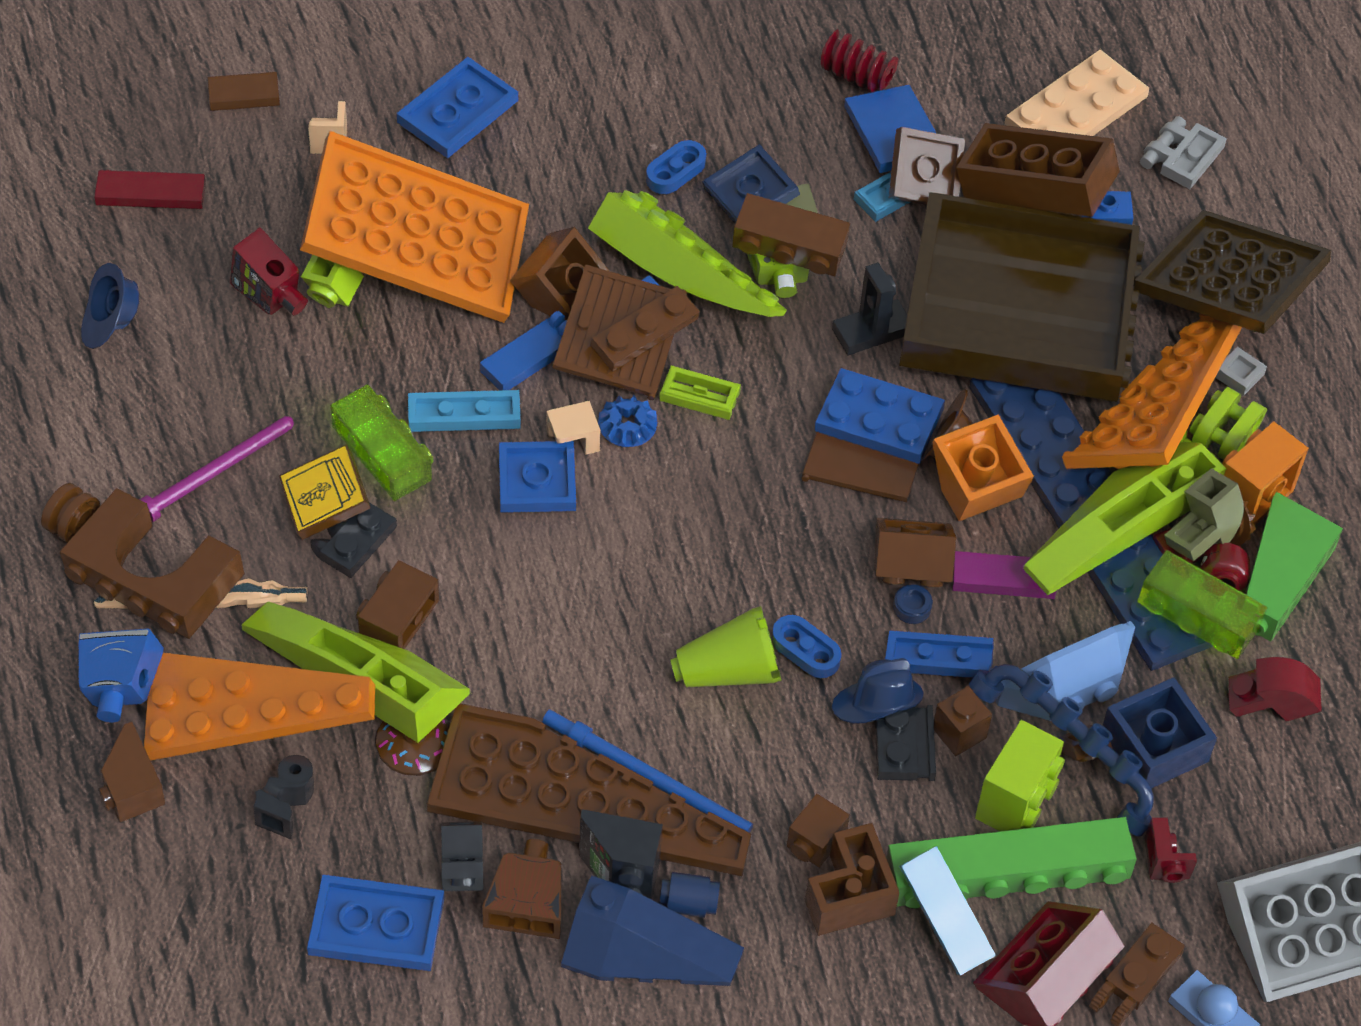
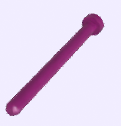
(216, 466)

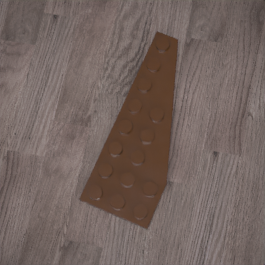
(536, 782)

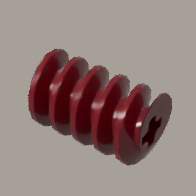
(858, 64)

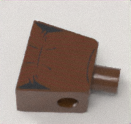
(526, 893)

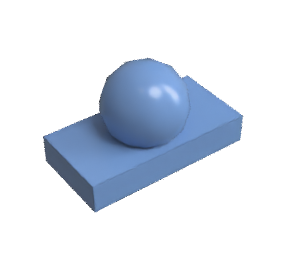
(1209, 1003)

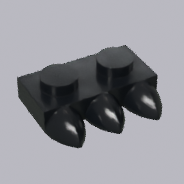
(354, 540)

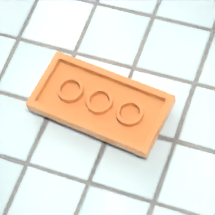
(1082, 99)

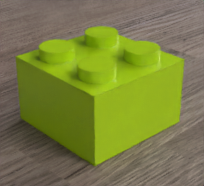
(1021, 779)

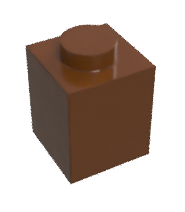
(962, 721)
(813, 830)

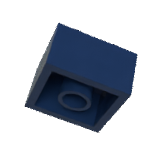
(1162, 731)

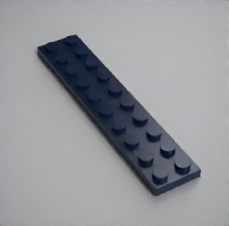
(1042, 432)

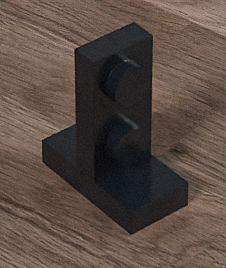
(878, 318)

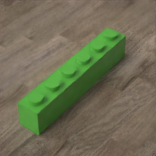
(1026, 859)

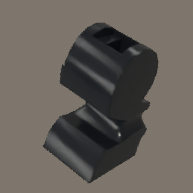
(290, 789)

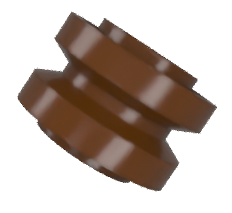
(68, 511)

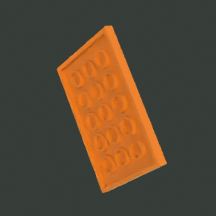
(415, 227)

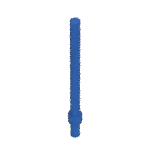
(585, 738)

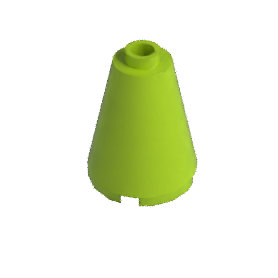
(729, 655)

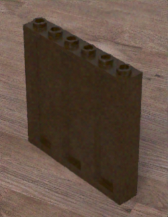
(1024, 297)

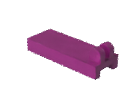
(994, 575)

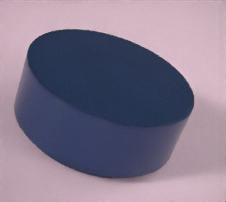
(912, 604)

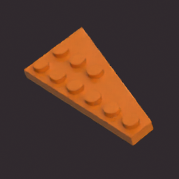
(227, 703)

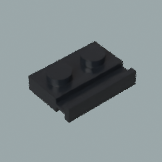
(906, 745)

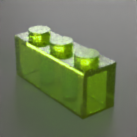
(382, 442)
(1202, 604)

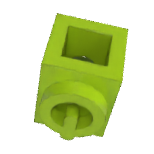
(330, 282)

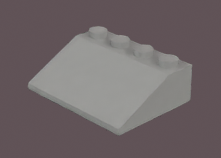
(1298, 921)

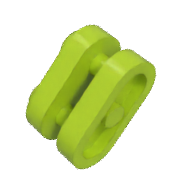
(1221, 408)

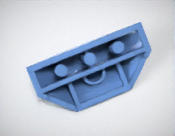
(1081, 671)

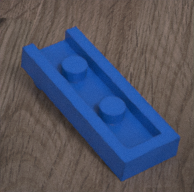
(525, 354)
(941, 653)

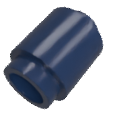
(690, 894)

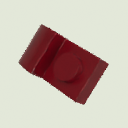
(1276, 683)

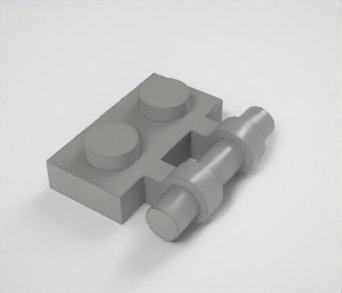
(1190, 158)

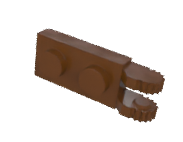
(1139, 972)

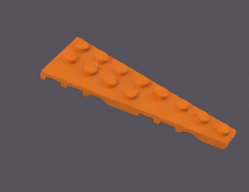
(1158, 402)

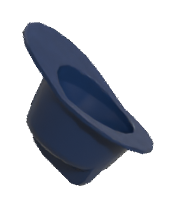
(110, 305)
(880, 691)

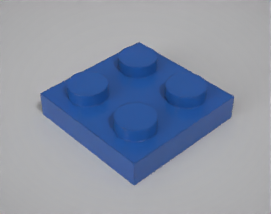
(537, 476)

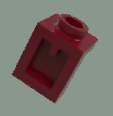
(1162, 854)

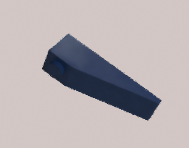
(635, 937)

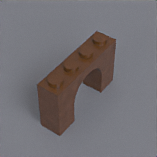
(175, 600)

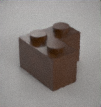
(858, 889)

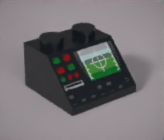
(621, 850)

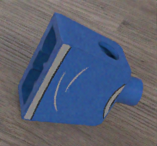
(117, 669)

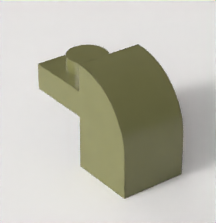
(1213, 518)

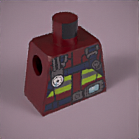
(266, 274)

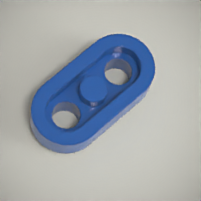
(671, 172)
(810, 646)

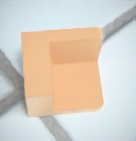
(320, 128)
(574, 423)

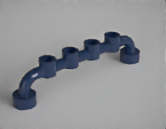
(1093, 741)

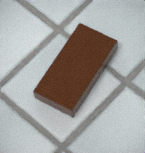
(243, 91)

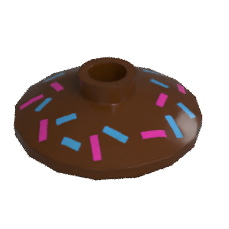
(407, 755)

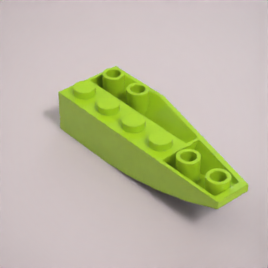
(677, 254)
(1119, 514)
(407, 688)

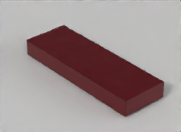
(150, 189)

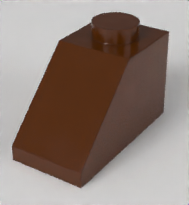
(130, 778)

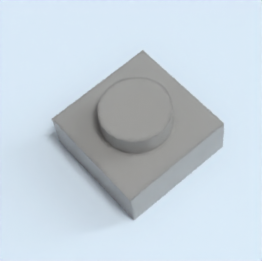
(1241, 371)

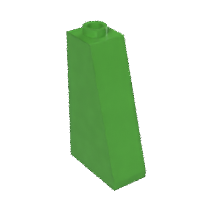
(1288, 559)

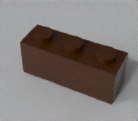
(791, 235)

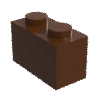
(399, 605)

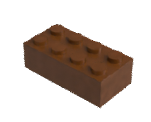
(1038, 169)

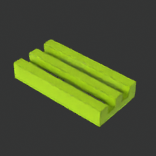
(698, 396)

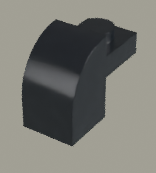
(462, 856)

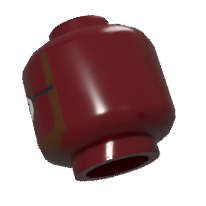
(1228, 564)

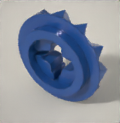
(627, 433)

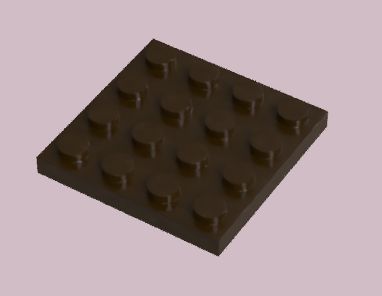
(1233, 271)

